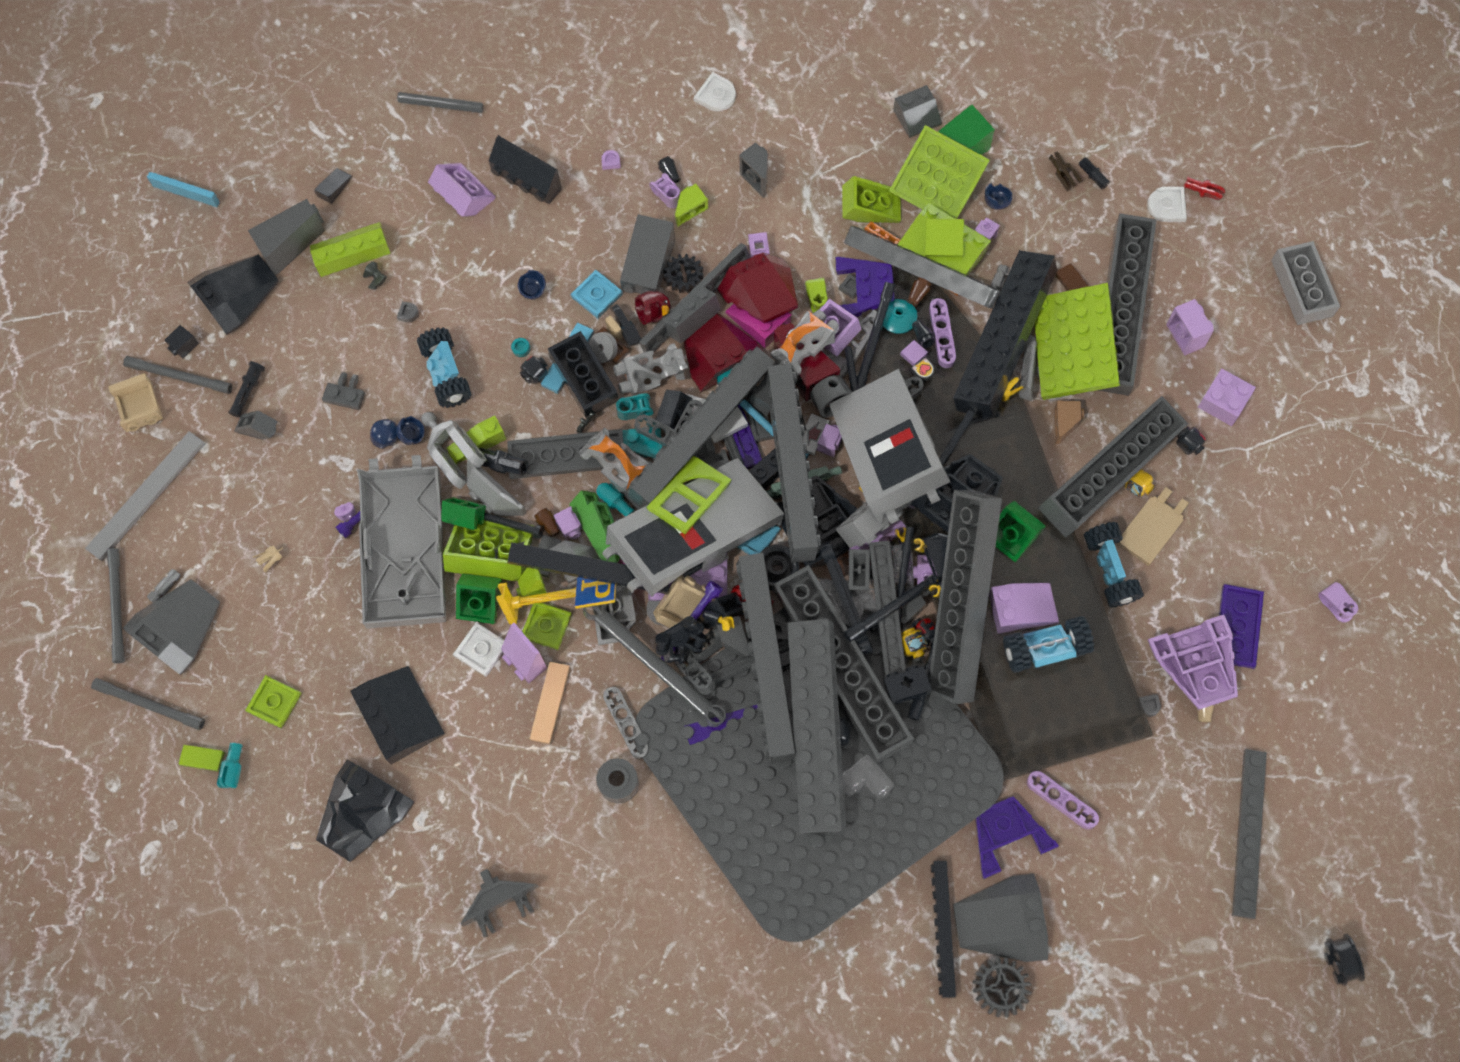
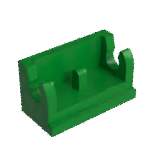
(462, 512)

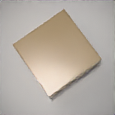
(613, 327)

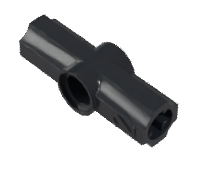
(505, 462)

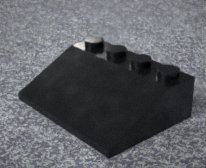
(397, 713)

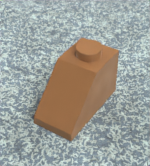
(1067, 418)

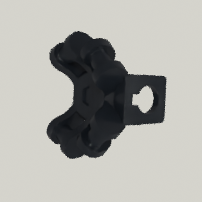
(679, 637)

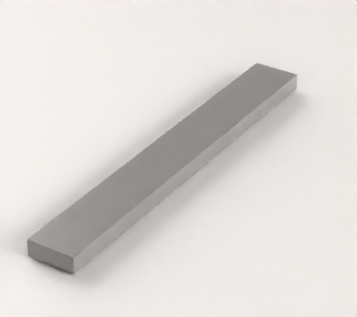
(145, 495)

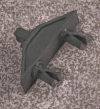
(493, 895)

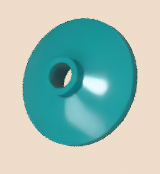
(900, 323)

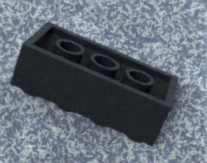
(524, 170)

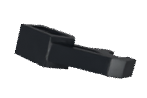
(628, 328)

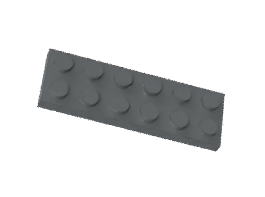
(558, 453)

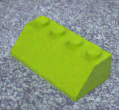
(349, 249)

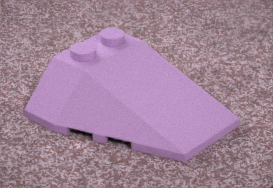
(1200, 661)

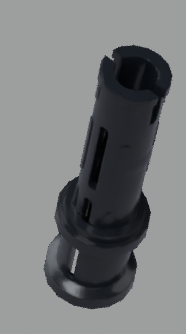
(250, 380)

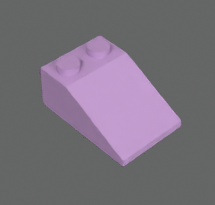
(1022, 606)
(522, 655)

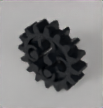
(674, 268)

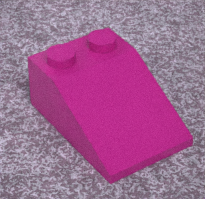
(760, 331)

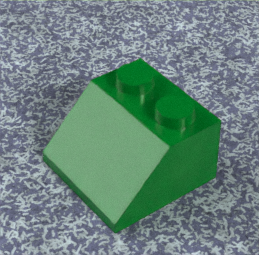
(1017, 530)
(477, 598)

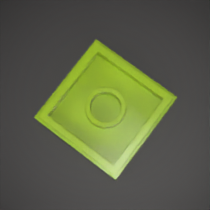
(944, 237)
(546, 625)
(273, 701)

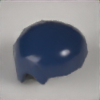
(997, 196)
(531, 285)
(410, 430)
(383, 433)

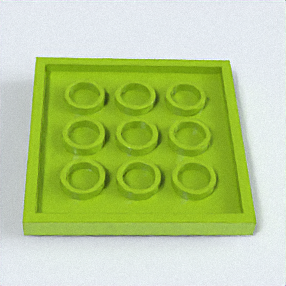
(939, 173)

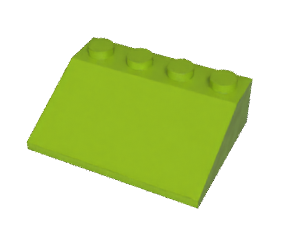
(974, 243)
(474, 551)

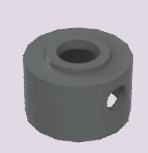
(823, 393)
(620, 793)

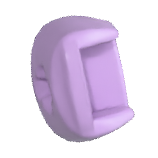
(345, 512)

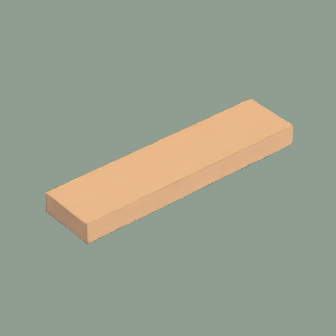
(549, 703)

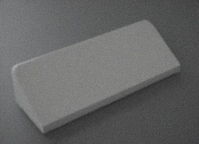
(1028, 371)

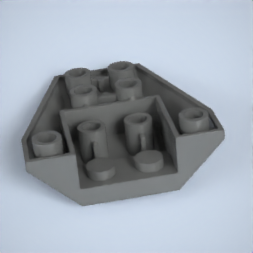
(175, 624)

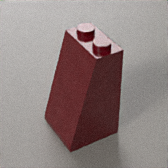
(813, 368)

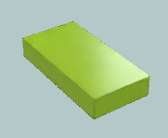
(201, 758)

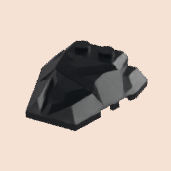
(359, 811)

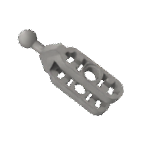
(438, 436)

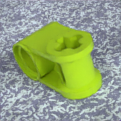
(817, 293)

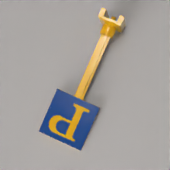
(586, 594)

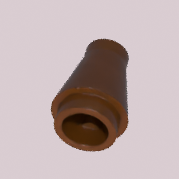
(919, 291)
(546, 519)

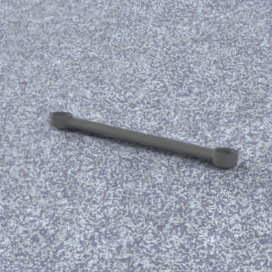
(656, 665)

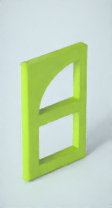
(692, 469)

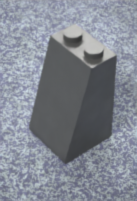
(287, 234)
(647, 255)

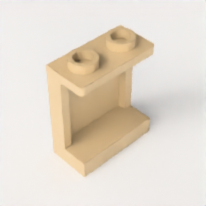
(136, 402)
(679, 601)

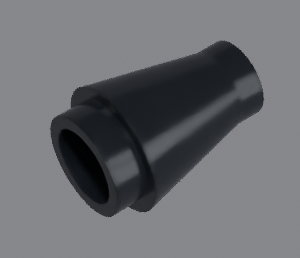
(668, 166)
(924, 335)

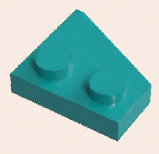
(641, 444)

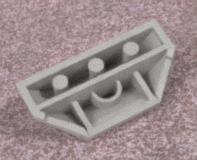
(491, 493)
(621, 610)

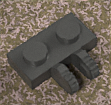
(344, 396)

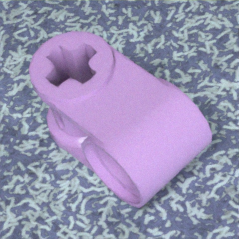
(664, 189)
(1337, 601)

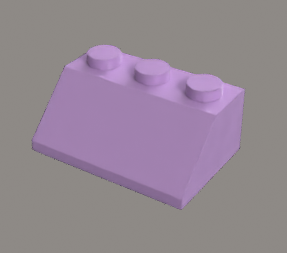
(460, 188)

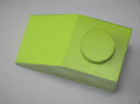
(690, 204)

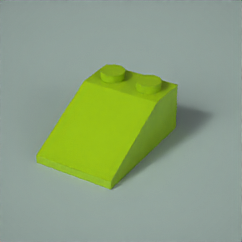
(869, 202)

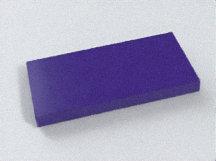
(1243, 613)

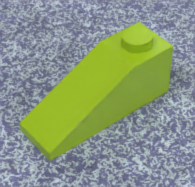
(484, 435)
(530, 583)

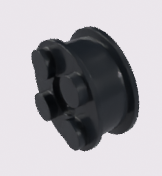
(778, 556)
(1344, 960)

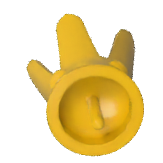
(1008, 393)

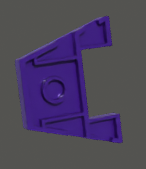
(869, 282)
(1003, 825)

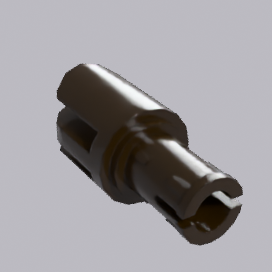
(1064, 169)

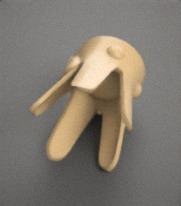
(270, 554)

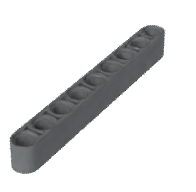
(922, 266)

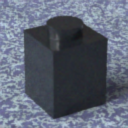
(181, 342)

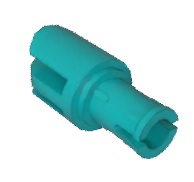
(615, 499)
(230, 768)

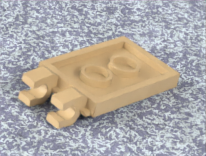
(1152, 527)

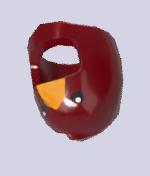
(652, 306)

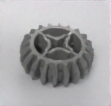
(1000, 976)

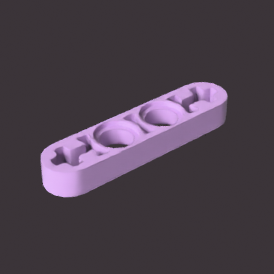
(942, 333)
(1060, 803)

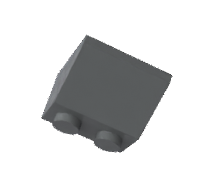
(917, 110)
(754, 167)

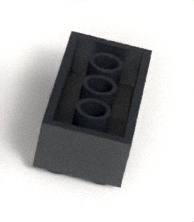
(583, 374)

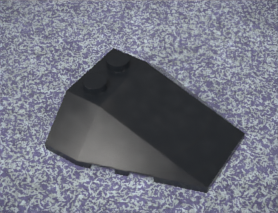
(964, 474)
(830, 512)

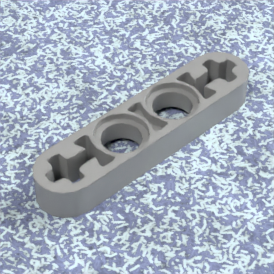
(626, 722)

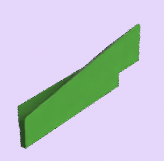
(594, 519)

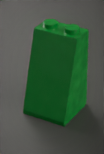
(970, 130)

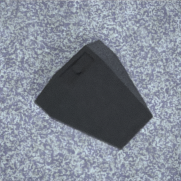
(234, 290)

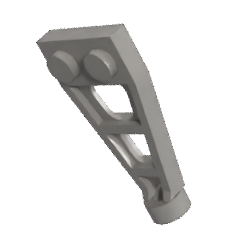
(858, 348)

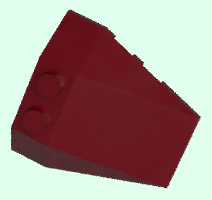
(760, 287)
(715, 350)

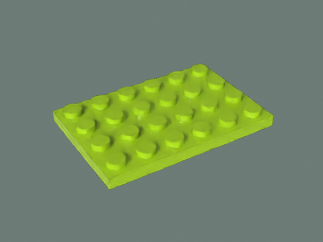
(1076, 342)

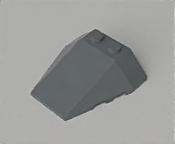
(1005, 920)

